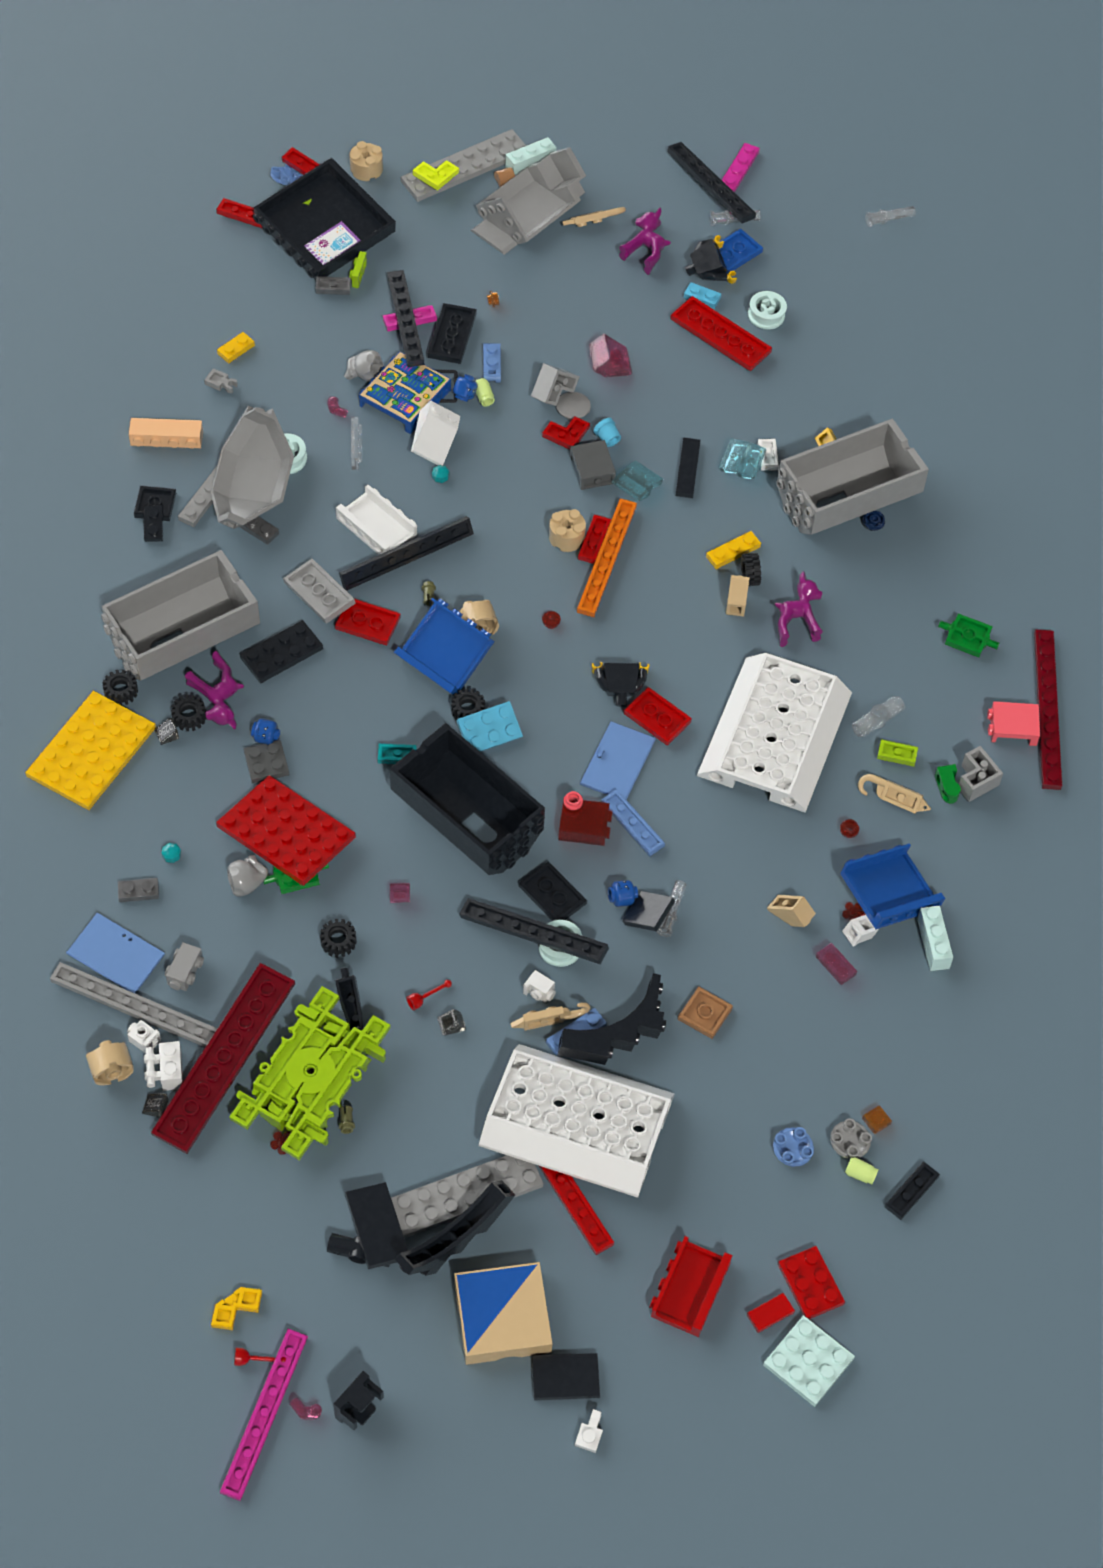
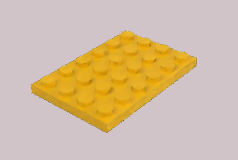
(90, 750)

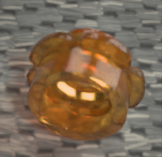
(493, 298)

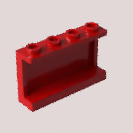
(690, 1287)

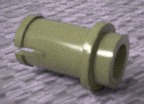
(428, 589)
(346, 1119)

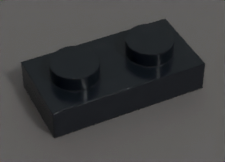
(153, 523)

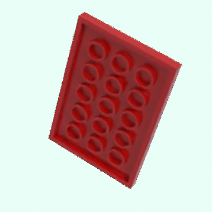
(286, 830)

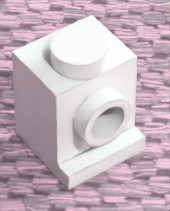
(859, 930)
(539, 987)
(148, 1039)

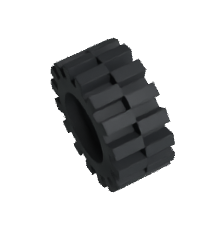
(751, 568)
(120, 678)
(466, 697)
(186, 704)
(338, 948)

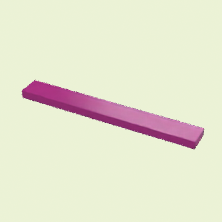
(263, 1415)

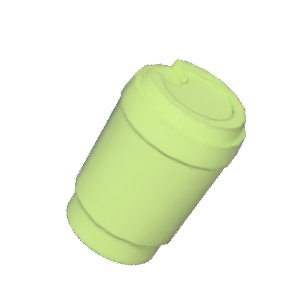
(484, 392)
(861, 1170)

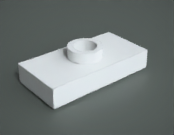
(770, 459)

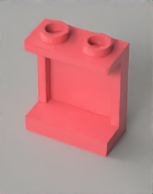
(1014, 721)

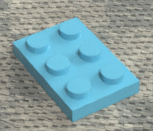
(490, 727)

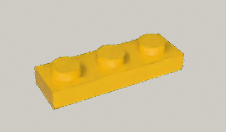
(733, 549)

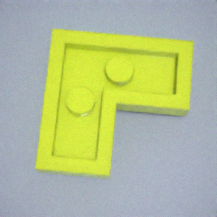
(436, 177)

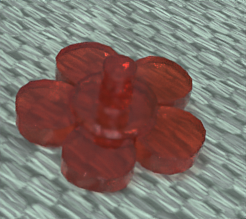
(852, 911)
(280, 1140)

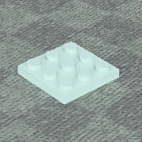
(809, 1361)

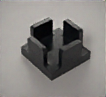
(355, 1402)

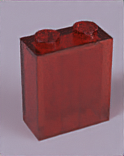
(586, 824)

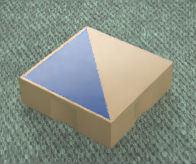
(503, 1313)

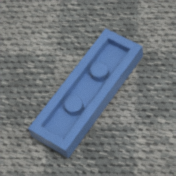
(588, 1021)

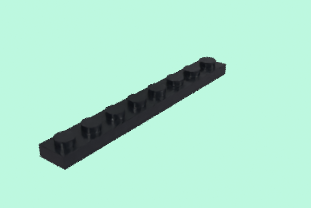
(711, 182)
(405, 318)
(406, 553)
(534, 931)

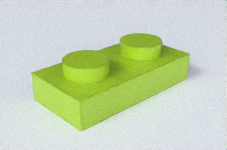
(359, 267)
(897, 753)

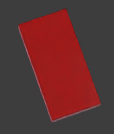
(770, 1312)

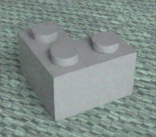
(552, 382)
(981, 774)

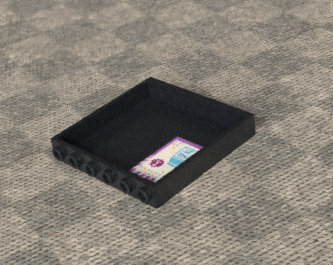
(329, 229)

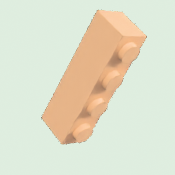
(166, 433)

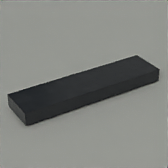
(688, 468)

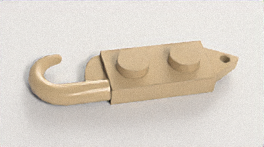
(596, 217)
(895, 794)
(550, 1016)

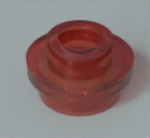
(551, 623)
(851, 824)

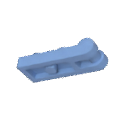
(492, 362)

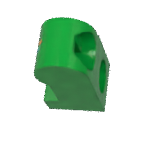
(946, 783)

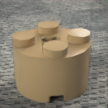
(366, 161)
(567, 530)
(482, 614)
(110, 1063)

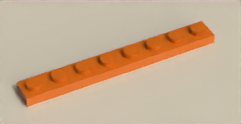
(606, 558)

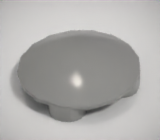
(573, 405)
(850, 1139)

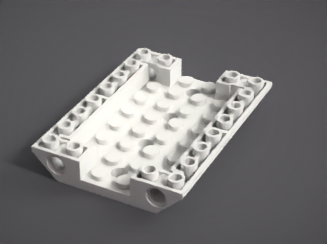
(801, 733)
(569, 1135)

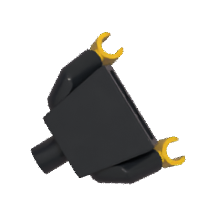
(709, 262)
(620, 679)

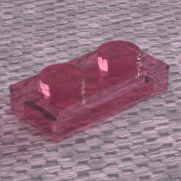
(836, 963)

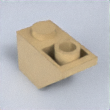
(737, 595)

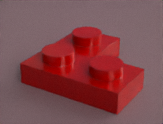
(568, 435)

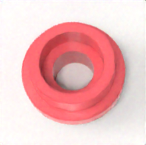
(573, 796)

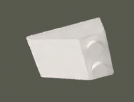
(435, 432)

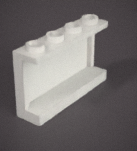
(377, 521)

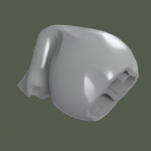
(365, 365)
(246, 875)

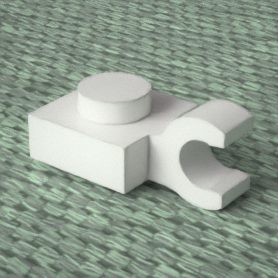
(590, 1435)

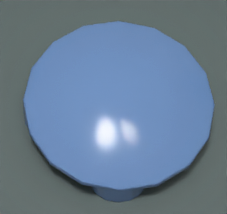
(284, 175)
(793, 1146)

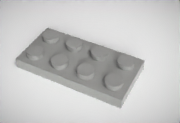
(319, 591)

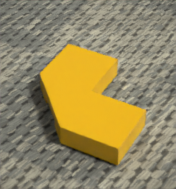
(242, 1299)

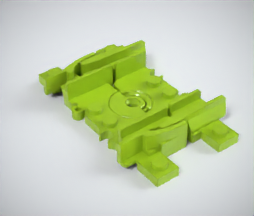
(335, 1057)

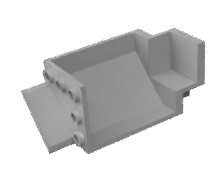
(530, 201)

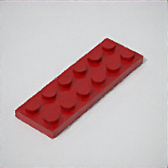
(721, 333)

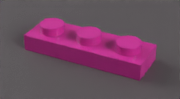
(422, 316)

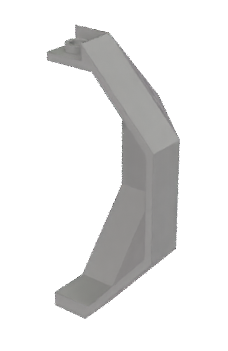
(251, 469)

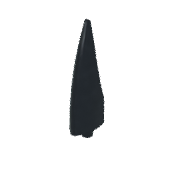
(350, 999)

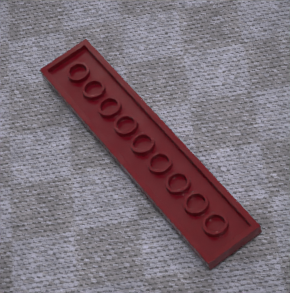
(223, 1058)

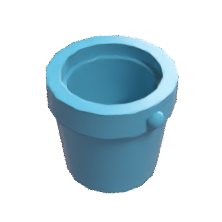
(607, 431)

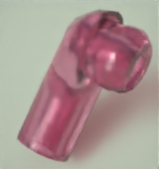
(334, 407)
(306, 1413)

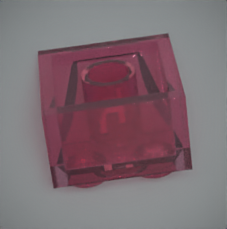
(609, 357)

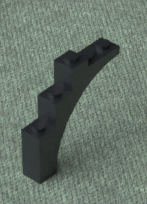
(599, 1043)
(456, 1236)

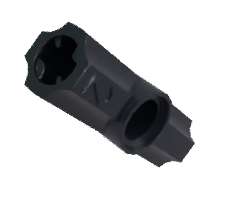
(346, 1247)

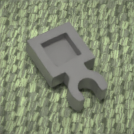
(219, 380)

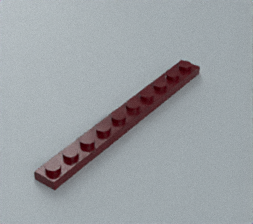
(1048, 710)

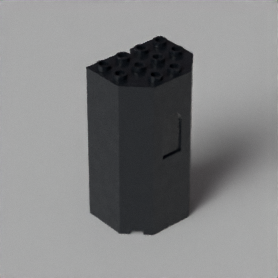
(453, 780)

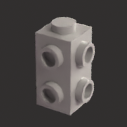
(184, 966)

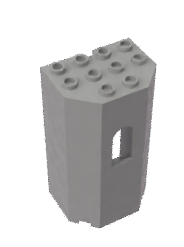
(868, 466)
(200, 600)

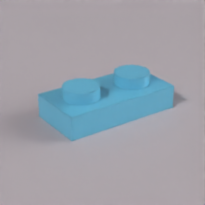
(703, 294)

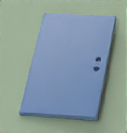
(621, 760)
(118, 958)

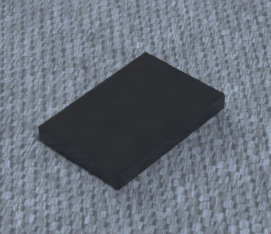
(552, 893)
(565, 1376)

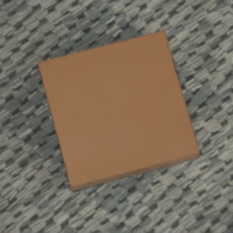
(705, 1012)

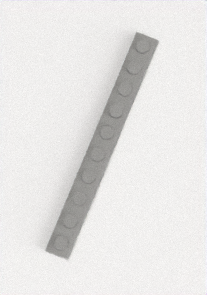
(133, 1004)

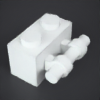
(170, 1066)

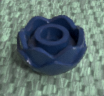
(874, 520)

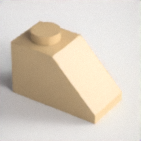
(792, 910)

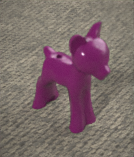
(648, 222)
(807, 592)
(220, 712)

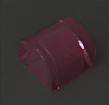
(400, 893)

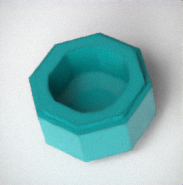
(440, 473)
(171, 852)

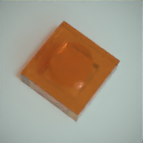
(877, 1119)

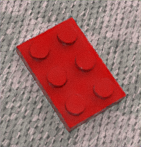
(368, 622)
(657, 716)
(811, 1283)

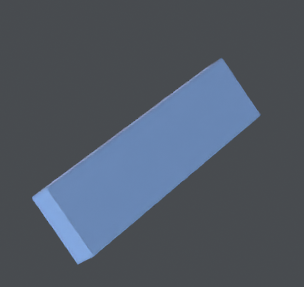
(633, 823)

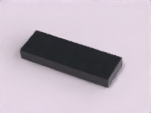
(912, 1190)

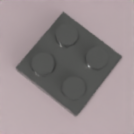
(265, 761)

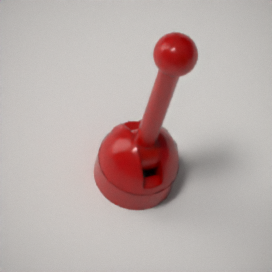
(416, 1000)
(242, 1357)

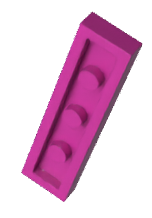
(740, 166)

